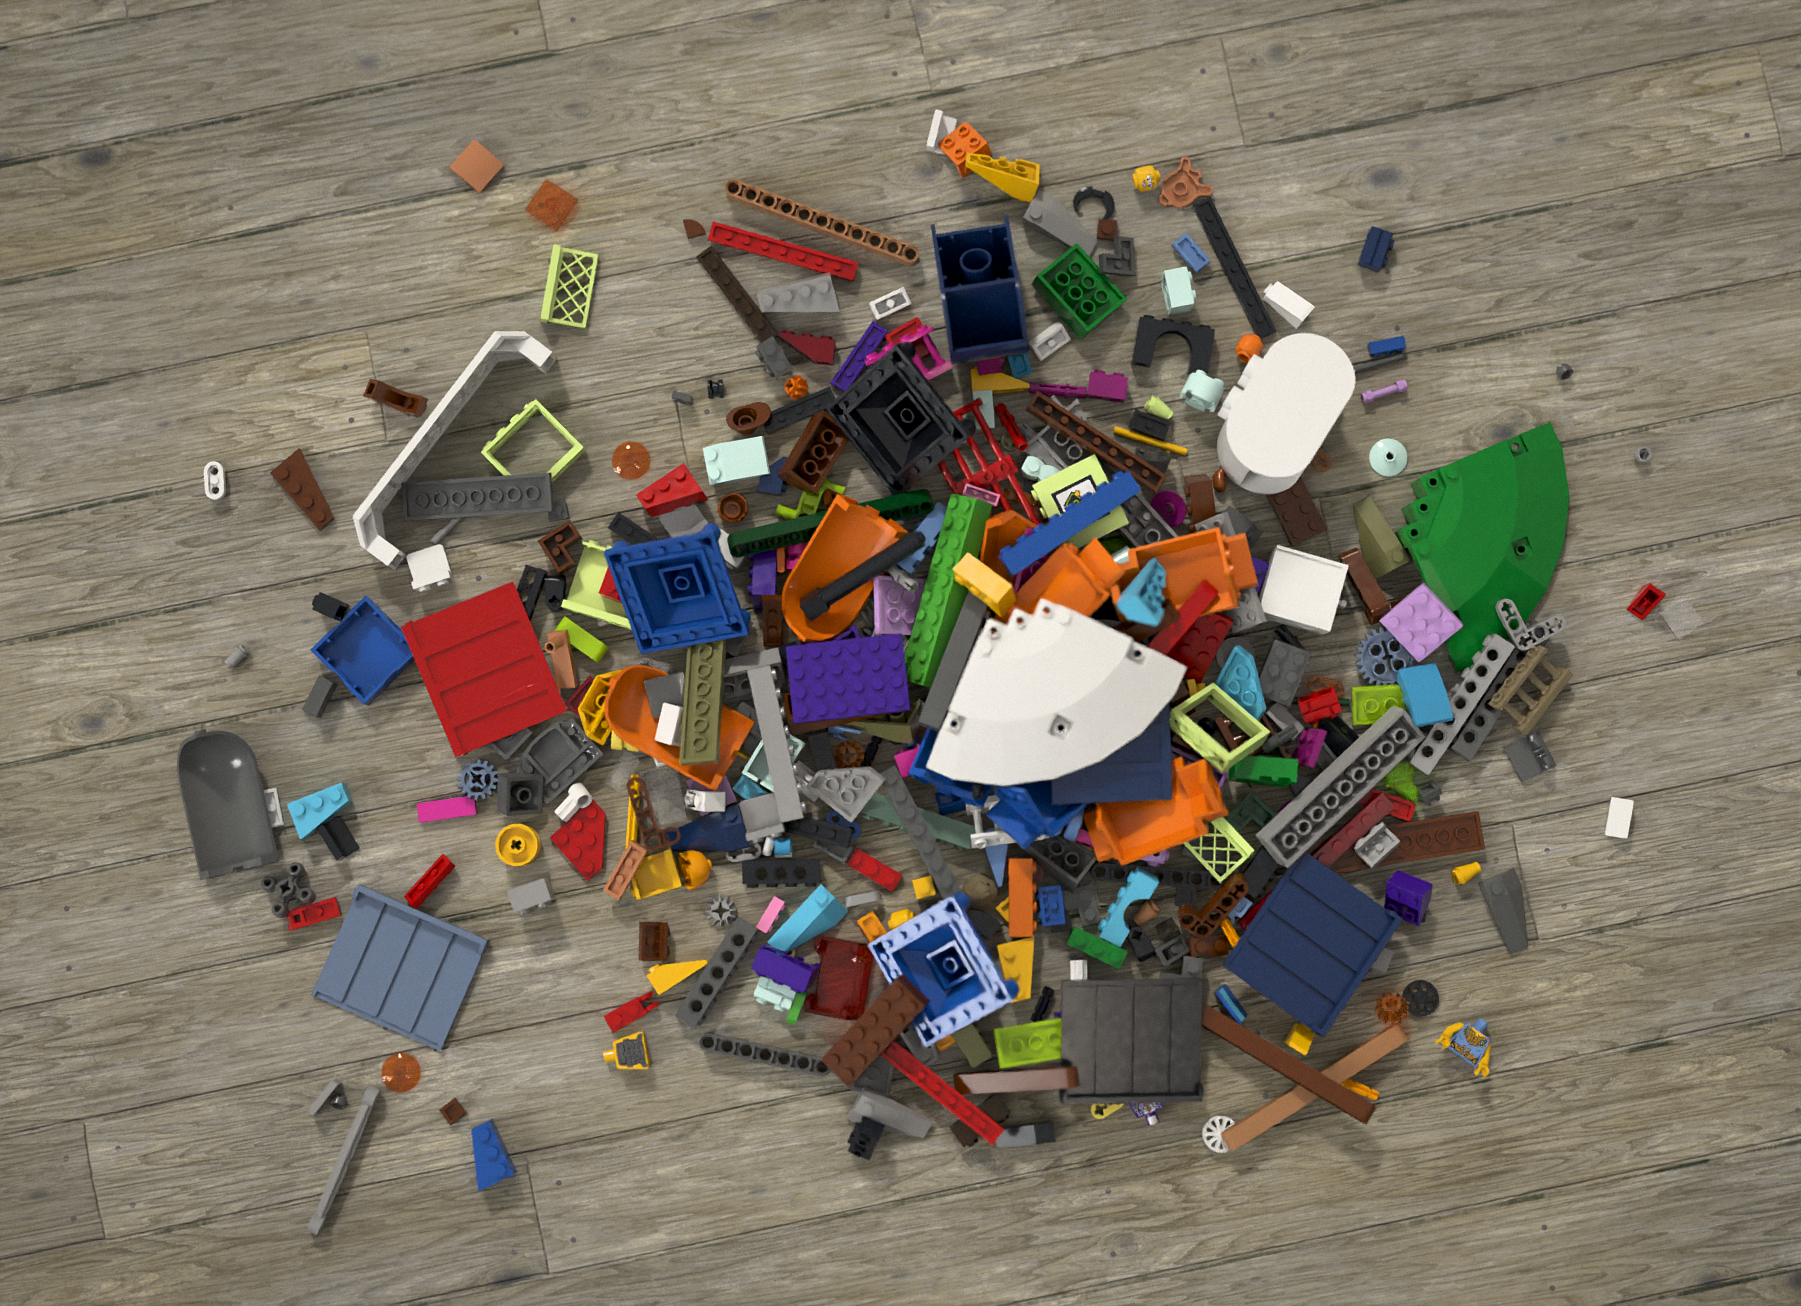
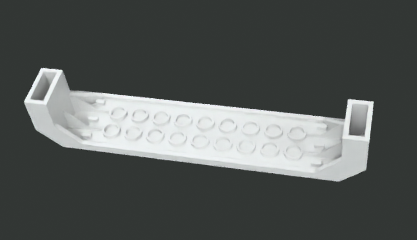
(499, 348)

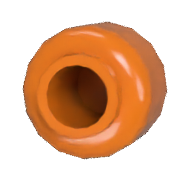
(1248, 347)

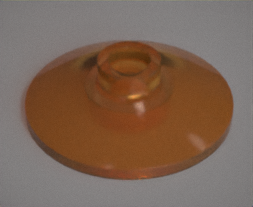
(635, 468)
(410, 1070)

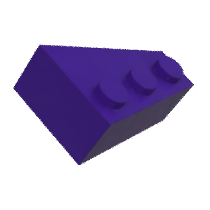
(763, 576)
(785, 969)

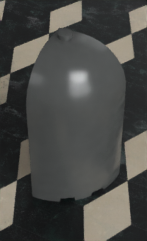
(224, 804)

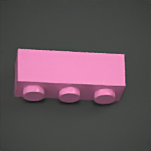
(981, 494)
(771, 915)

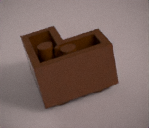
(556, 545)

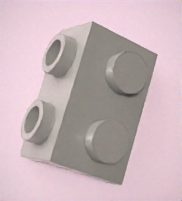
(1376, 845)

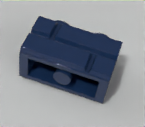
(1375, 249)

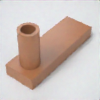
(562, 658)
(625, 870)

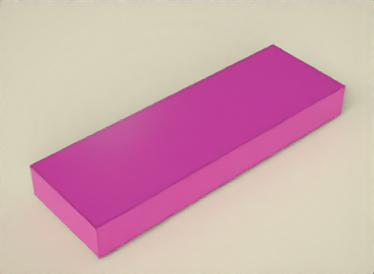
(446, 809)

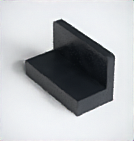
(1338, 735)
(338, 838)

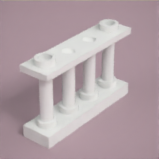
(982, 839)

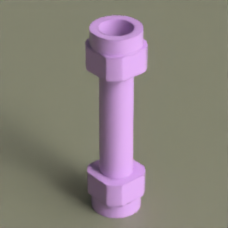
(1399, 387)

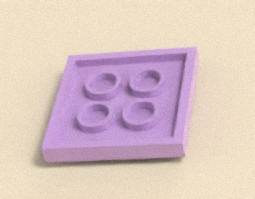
(895, 606)
(1421, 622)

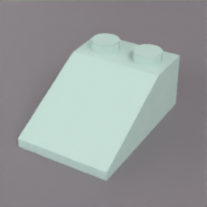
(736, 461)

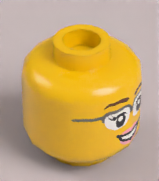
(1146, 178)

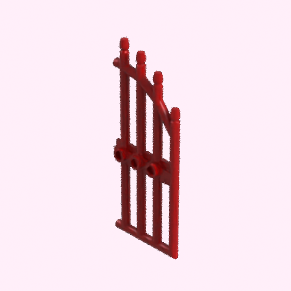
(991, 474)

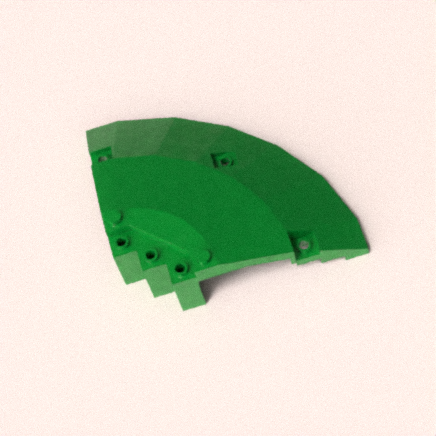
(1470, 530)

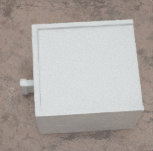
(1302, 590)

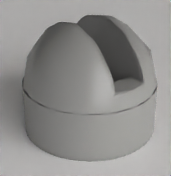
(1645, 455)

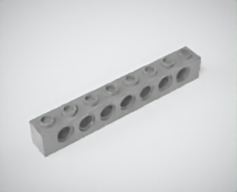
(1503, 650)

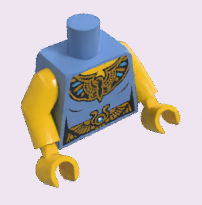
(1468, 1044)

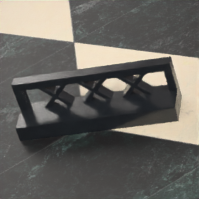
(535, 590)

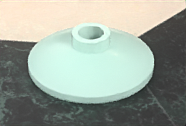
(1380, 462)

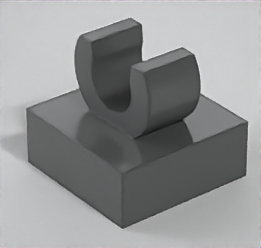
(1429, 791)

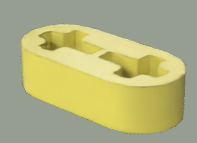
(1106, 1111)

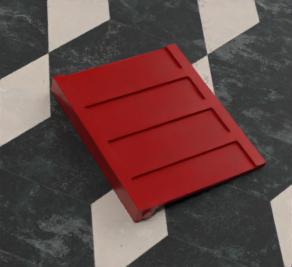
(484, 669)

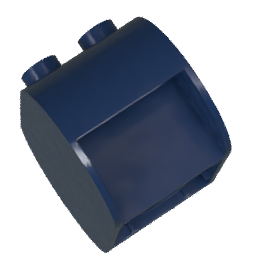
(980, 293)

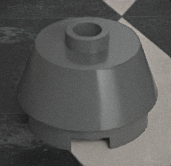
(1155, 458)

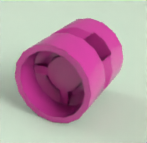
(794, 553)

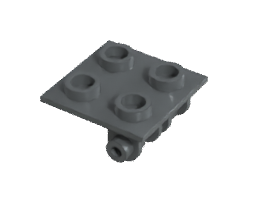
(1530, 756)

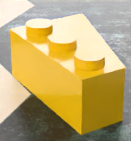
(985, 584)
(1017, 963)

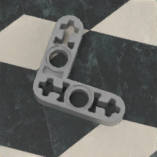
(1522, 631)

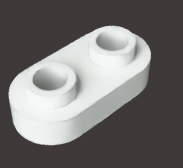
(214, 481)

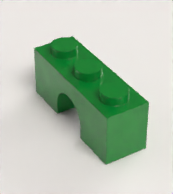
(1096, 947)

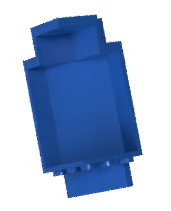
(1027, 814)

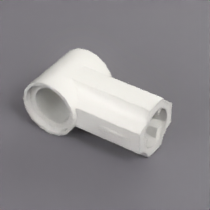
(578, 798)
(1078, 969)

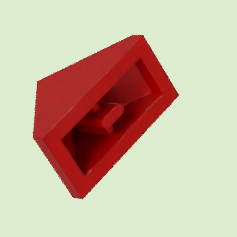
(1645, 600)

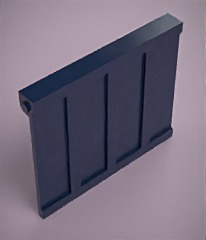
(1130, 773)
(1312, 943)

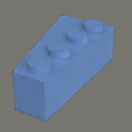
(931, 529)

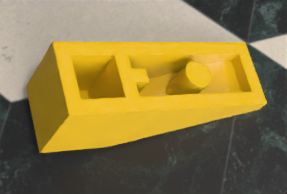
(996, 382)
(670, 974)

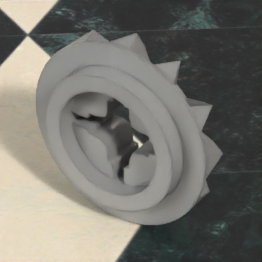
(728, 916)

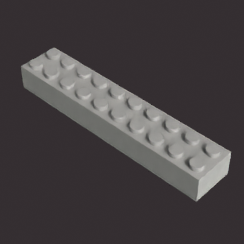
(1340, 786)

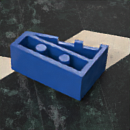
(490, 1155)

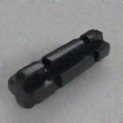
(871, 751)
(1042, 1004)

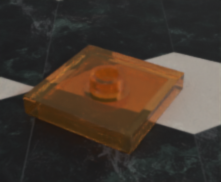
(551, 204)

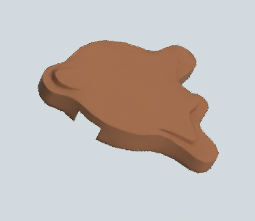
(1183, 186)

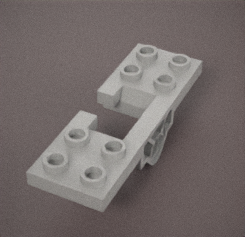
(1249, 610)

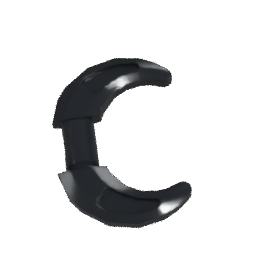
(1106, 198)

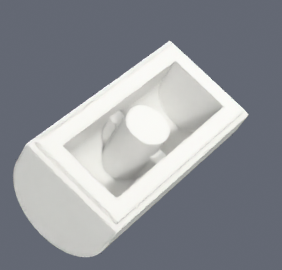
(890, 303)

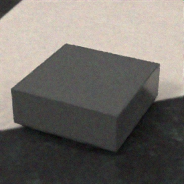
(682, 398)

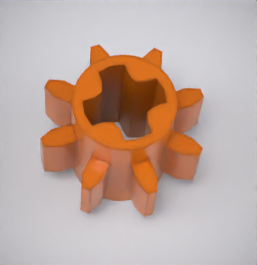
(796, 387)

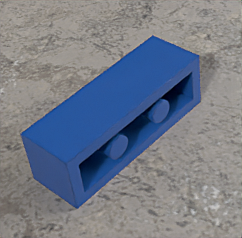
(1386, 346)

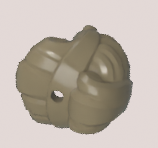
(980, 891)

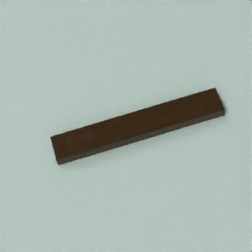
(736, 294)

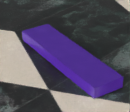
(854, 363)

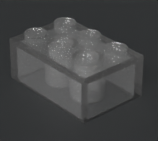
(665, 794)

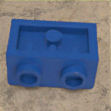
(1051, 905)

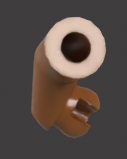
(1218, 480)

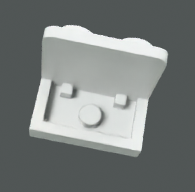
(429, 568)

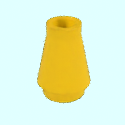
(1464, 873)

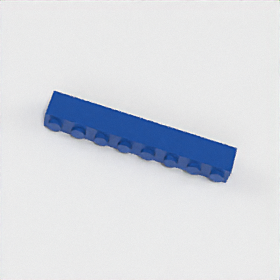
(1068, 523)

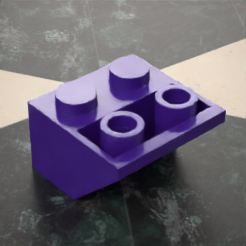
(1408, 897)

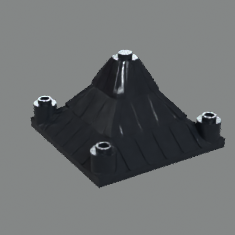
(898, 420)

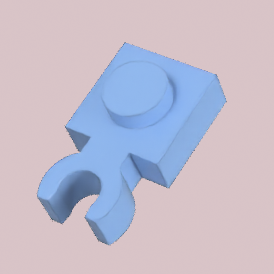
(1240, 909)

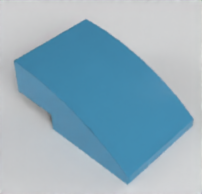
(1424, 694)

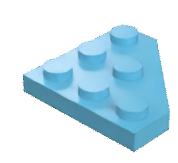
(1241, 682)

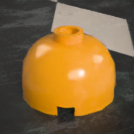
(694, 868)

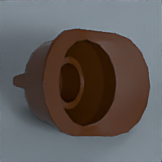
(748, 417)

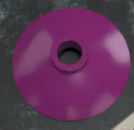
(1160, 505)

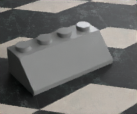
(736, 678)

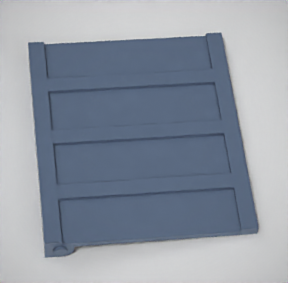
(400, 967)

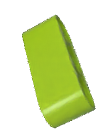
(583, 640)

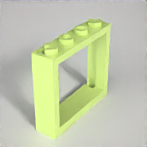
(516, 423)
(1203, 742)

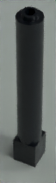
(820, 600)

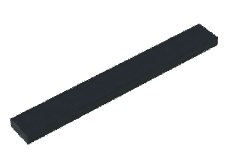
(1234, 268)

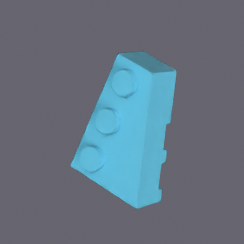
(318, 808)

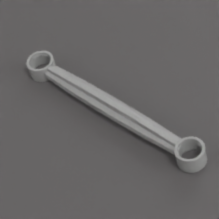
(341, 1165)

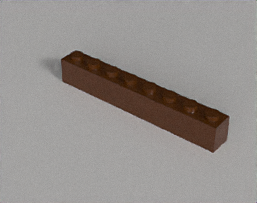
(1095, 442)

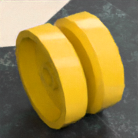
(507, 848)

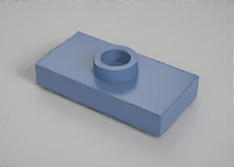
(1191, 253)

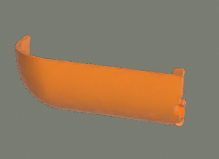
(840, 543)
(632, 721)

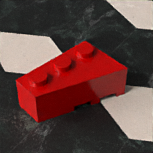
(671, 492)

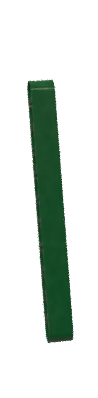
(802, 528)

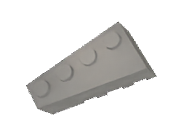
(804, 295)

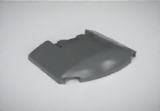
(560, 756)

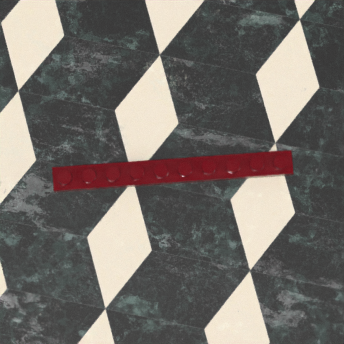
(1339, 841)

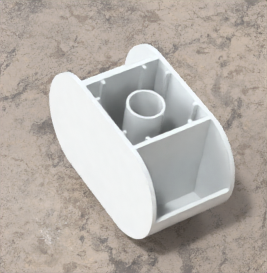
(1283, 412)

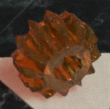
(1391, 1008)

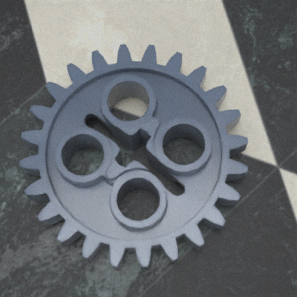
(1369, 661)

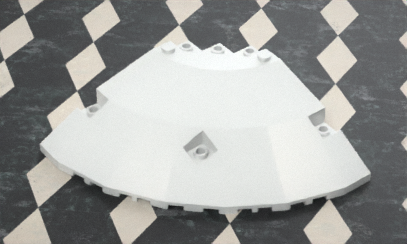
(1047, 676)

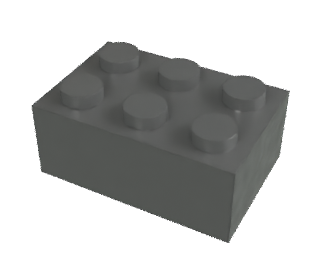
(1282, 671)

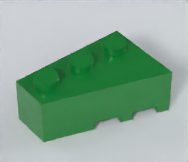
(1265, 771)

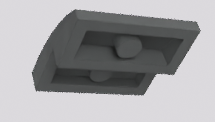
(665, 690)

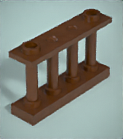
(1234, 741)

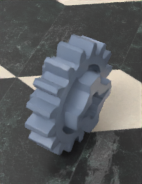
(472, 785)

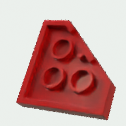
(583, 839)

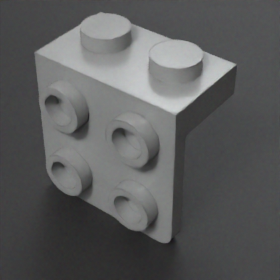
(683, 521)
(761, 818)

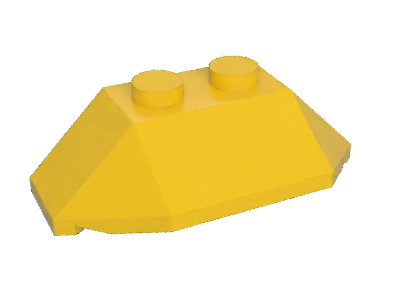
(592, 708)

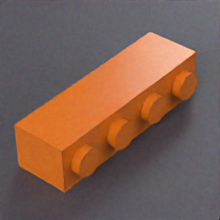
(1021, 897)

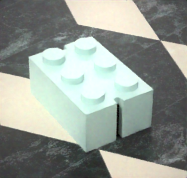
(758, 768)

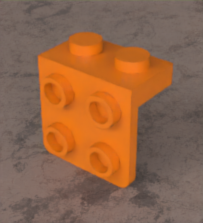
(963, 141)

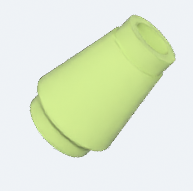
(1158, 408)

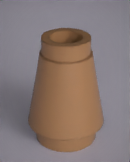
(1147, 912)

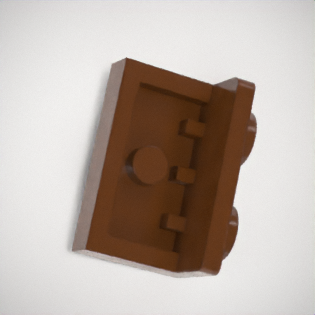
(653, 941)

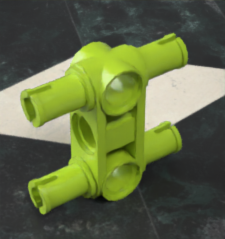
(809, 502)

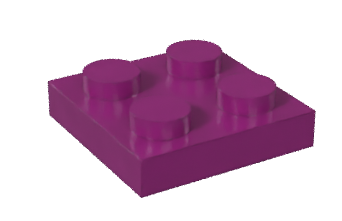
(1309, 746)

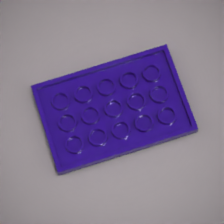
(847, 678)

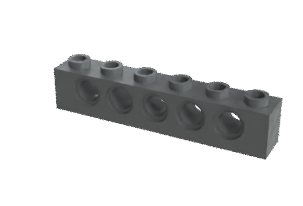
(686, 1012)

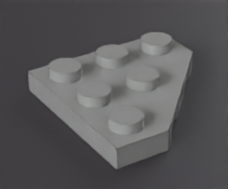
(846, 788)

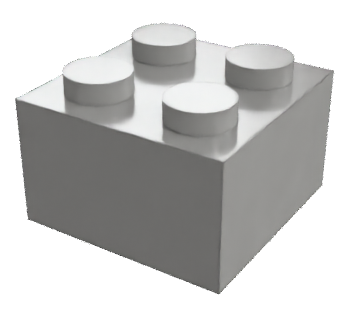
(530, 895)

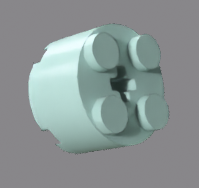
(1202, 391)

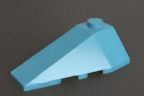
(1144, 595)
(812, 918)

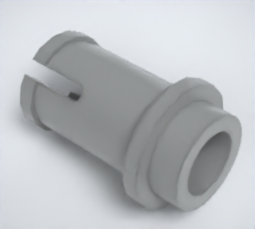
(235, 658)

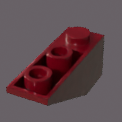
(814, 349)

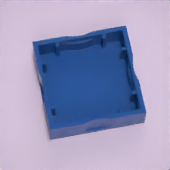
(365, 650)

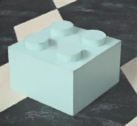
(1177, 290)

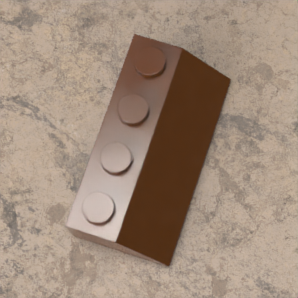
(814, 454)

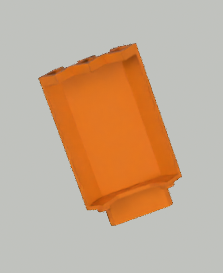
(1069, 580)

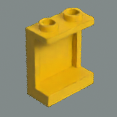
(656, 875)

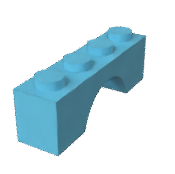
(1139, 886)

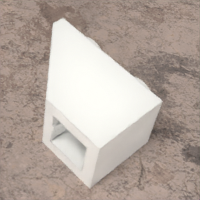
(705, 800)

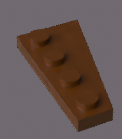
(301, 486)

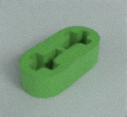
(796, 1008)

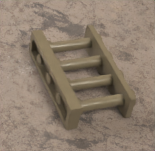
(1544, 697)

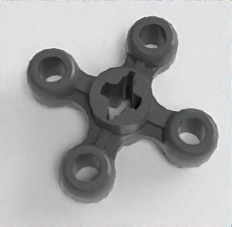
(291, 885)

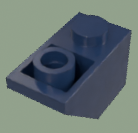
(771, 483)

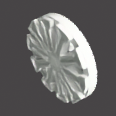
(1216, 1133)

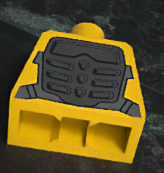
(629, 1052)

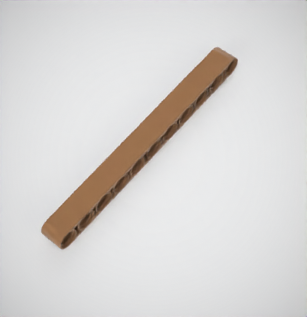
(815, 216)
(1298, 1097)

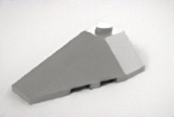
(1056, 222)

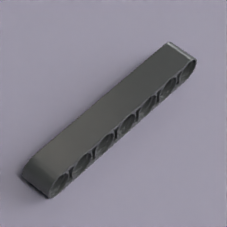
(756, 1057)

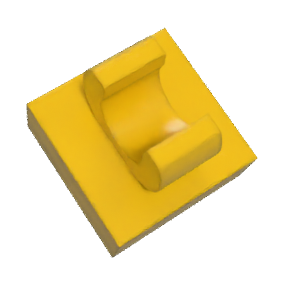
(1194, 688)

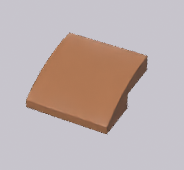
(476, 166)

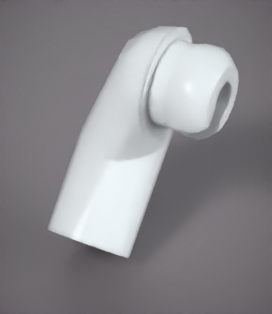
(768, 846)

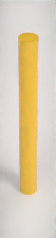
(1149, 440)

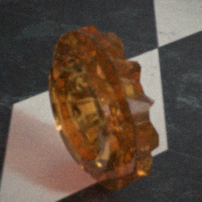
(853, 747)

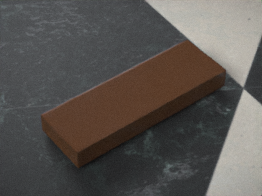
(772, 620)

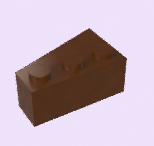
(1200, 499)

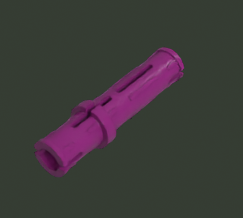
(1058, 390)

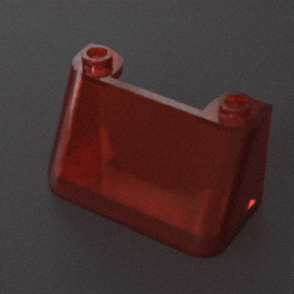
(841, 978)

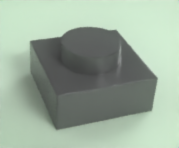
(560, 511)

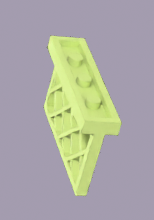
(552, 285)
(1233, 838)

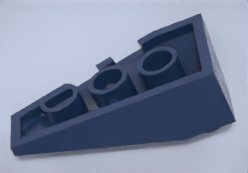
(713, 833)

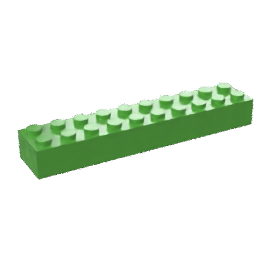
(943, 595)

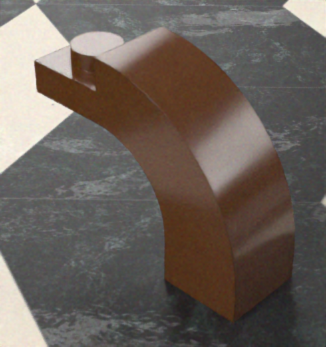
(395, 398)

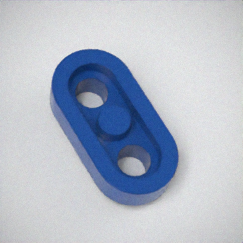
(844, 822)

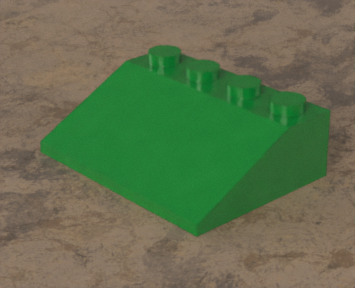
(1078, 291)

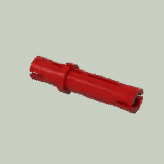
(1008, 421)

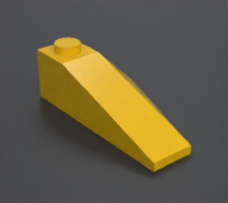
(1015, 178)

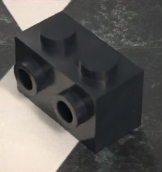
(864, 1137)

